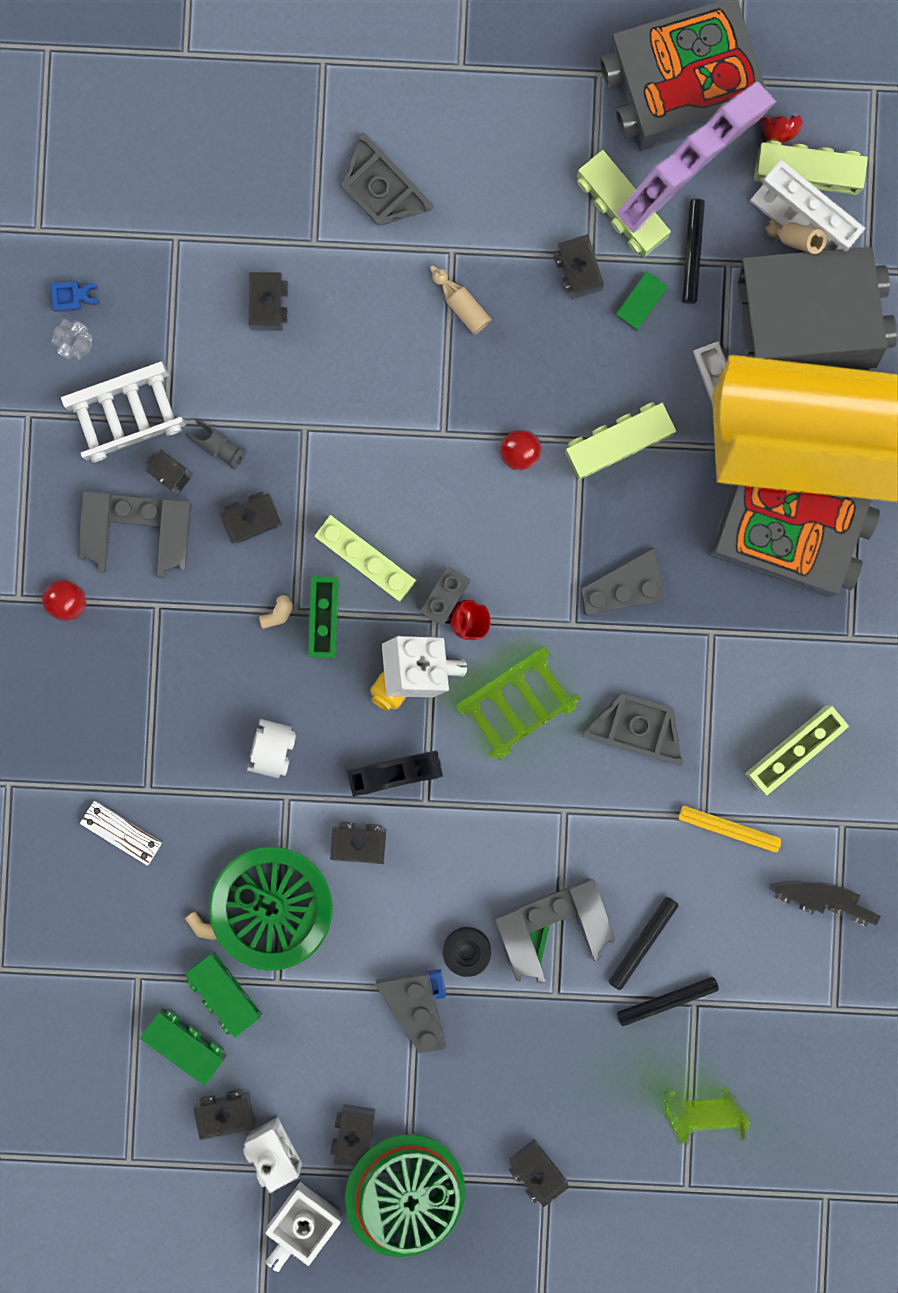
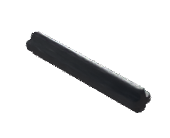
(693, 251)
(643, 943)
(667, 1001)

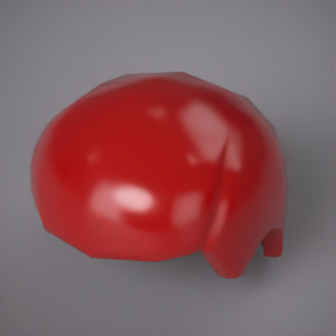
(780, 128)
(520, 449)
(64, 600)
(470, 620)

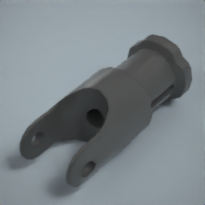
(219, 446)

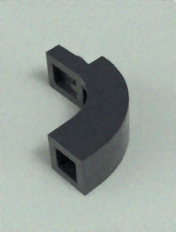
(395, 773)

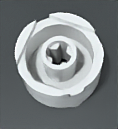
(270, 749)

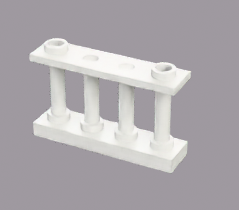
(792, 198)
(104, 395)

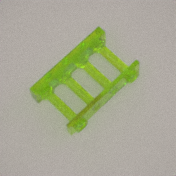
(494, 691)
(698, 1115)

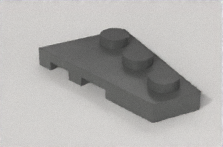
(625, 587)
(415, 1008)

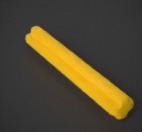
(729, 829)

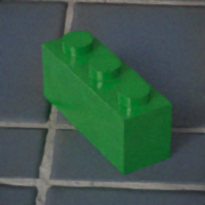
(324, 617)
(223, 995)
(184, 1046)

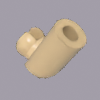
(280, 614)
(200, 928)

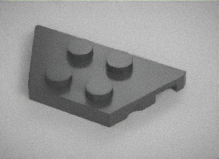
(380, 186)
(638, 727)

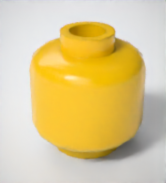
(379, 697)

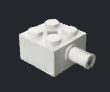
(418, 667)
(272, 1155)
(301, 1240)

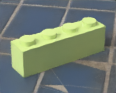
(820, 167)
(610, 192)
(619, 441)
(365, 558)
(796, 750)

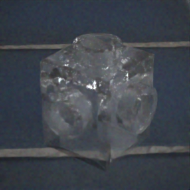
(65, 333)

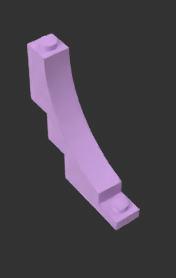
(694, 154)

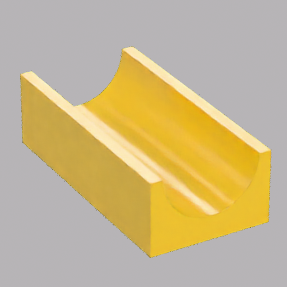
(807, 428)

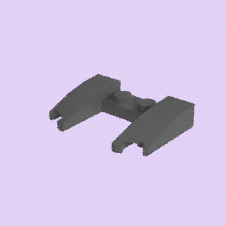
(169, 515)
(577, 899)

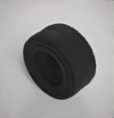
(472, 966)

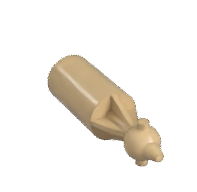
(798, 236)
(461, 302)

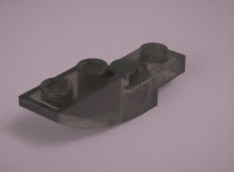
(816, 895)

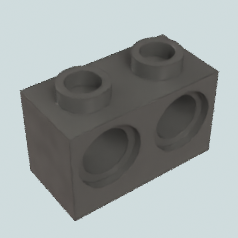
(445, 596)

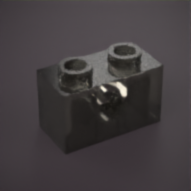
(578, 251)
(263, 285)
(168, 471)
(242, 530)
(344, 850)
(352, 1119)
(212, 1124)
(533, 1158)

